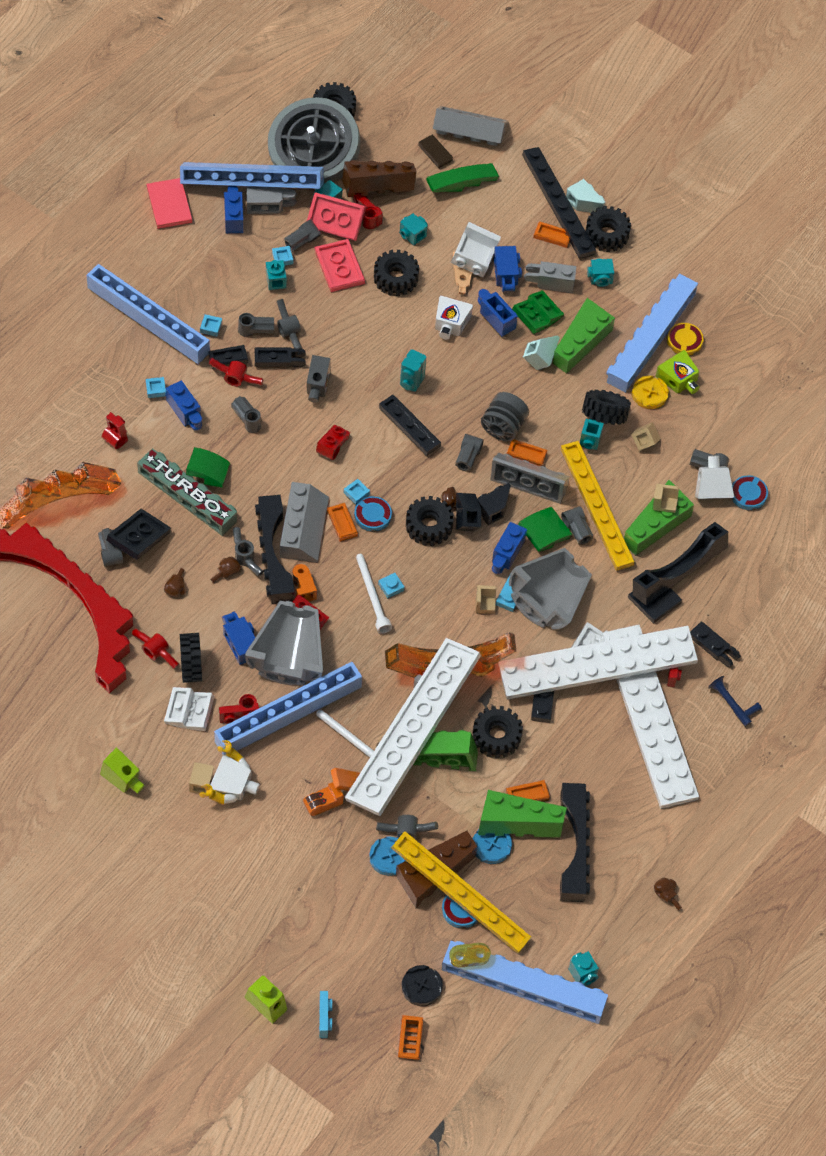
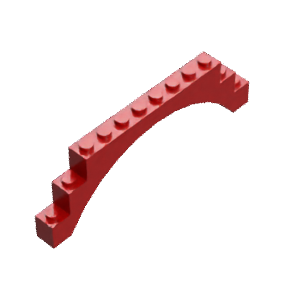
(109, 618)

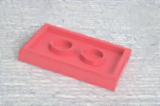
(169, 203)
(336, 216)
(339, 265)

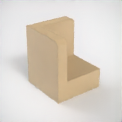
(645, 436)
(665, 498)
(485, 599)
(200, 776)

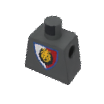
(318, 377)

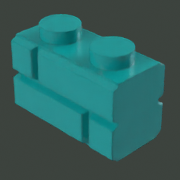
(413, 370)

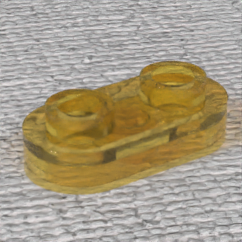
(469, 953)

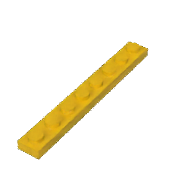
(597, 505)
(461, 892)

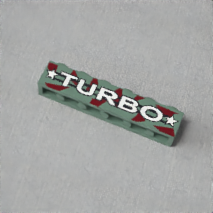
(187, 491)

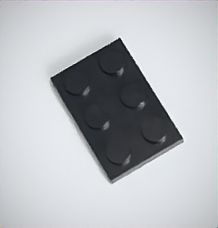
(138, 534)

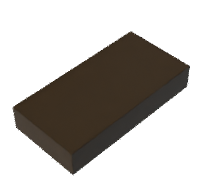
(435, 151)

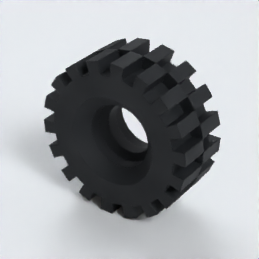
(338, 94)
(612, 219)
(396, 262)
(606, 407)
(429, 509)
(190, 657)
(497, 719)

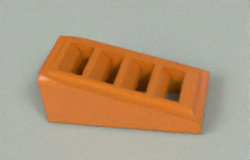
(410, 1020)

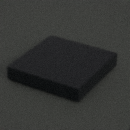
(659, 606)

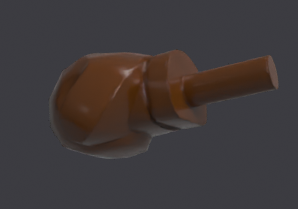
(449, 496)
(227, 567)
(175, 585)
(665, 889)

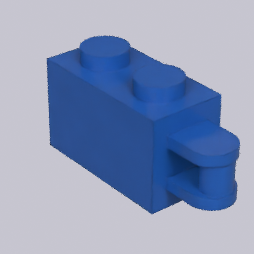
(233, 210)
(506, 267)
(497, 312)
(184, 405)
(508, 547)
(238, 635)

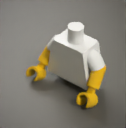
(231, 778)

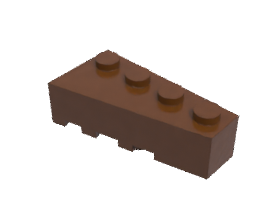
(378, 177)
(453, 853)

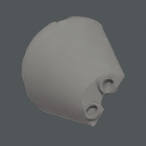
(549, 588)
(288, 646)

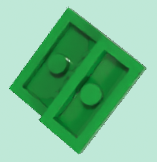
(538, 312)
(208, 466)
(545, 529)

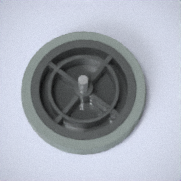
(314, 135)

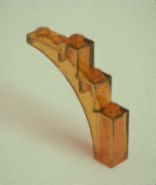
(56, 486)
(414, 660)

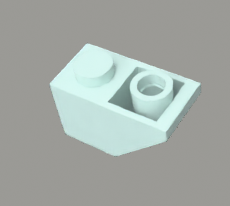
(584, 197)
(541, 352)

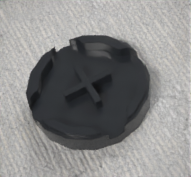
(422, 985)

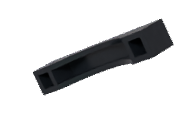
(706, 546)
(280, 581)
(573, 880)

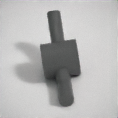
(288, 324)
(245, 546)
(409, 824)

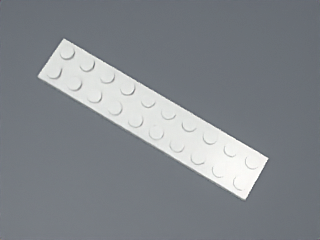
(597, 662)
(412, 727)
(655, 733)

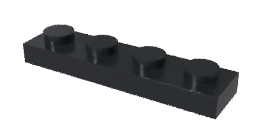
(409, 424)

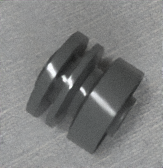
(504, 416)

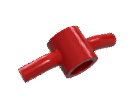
(235, 373)
(155, 647)

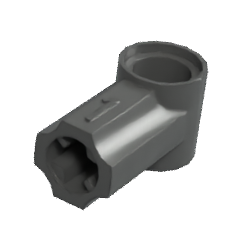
(306, 233)
(254, 324)
(249, 416)
(470, 448)
(700, 459)
(576, 521)
(110, 554)

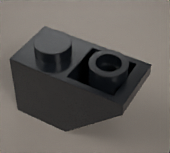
(494, 503)
(467, 512)

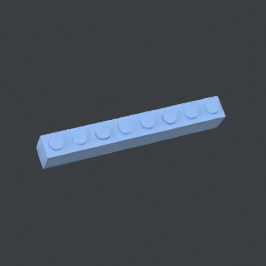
(252, 175)
(148, 313)
(651, 333)
(290, 708)
(532, 985)

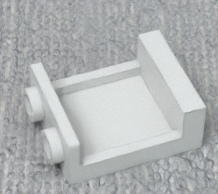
(475, 249)

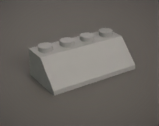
(469, 124)
(529, 477)
(303, 523)

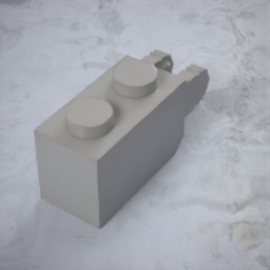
(269, 199)
(552, 276)

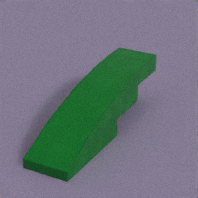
(458, 178)

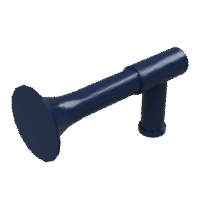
(742, 715)

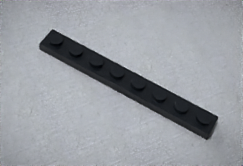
(559, 202)

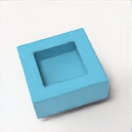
(283, 253)
(211, 325)
(155, 387)
(356, 491)
(391, 585)

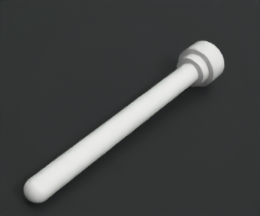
(382, 624)
(344, 732)

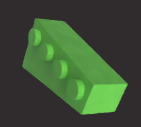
(583, 335)
(654, 524)
(449, 749)
(520, 816)

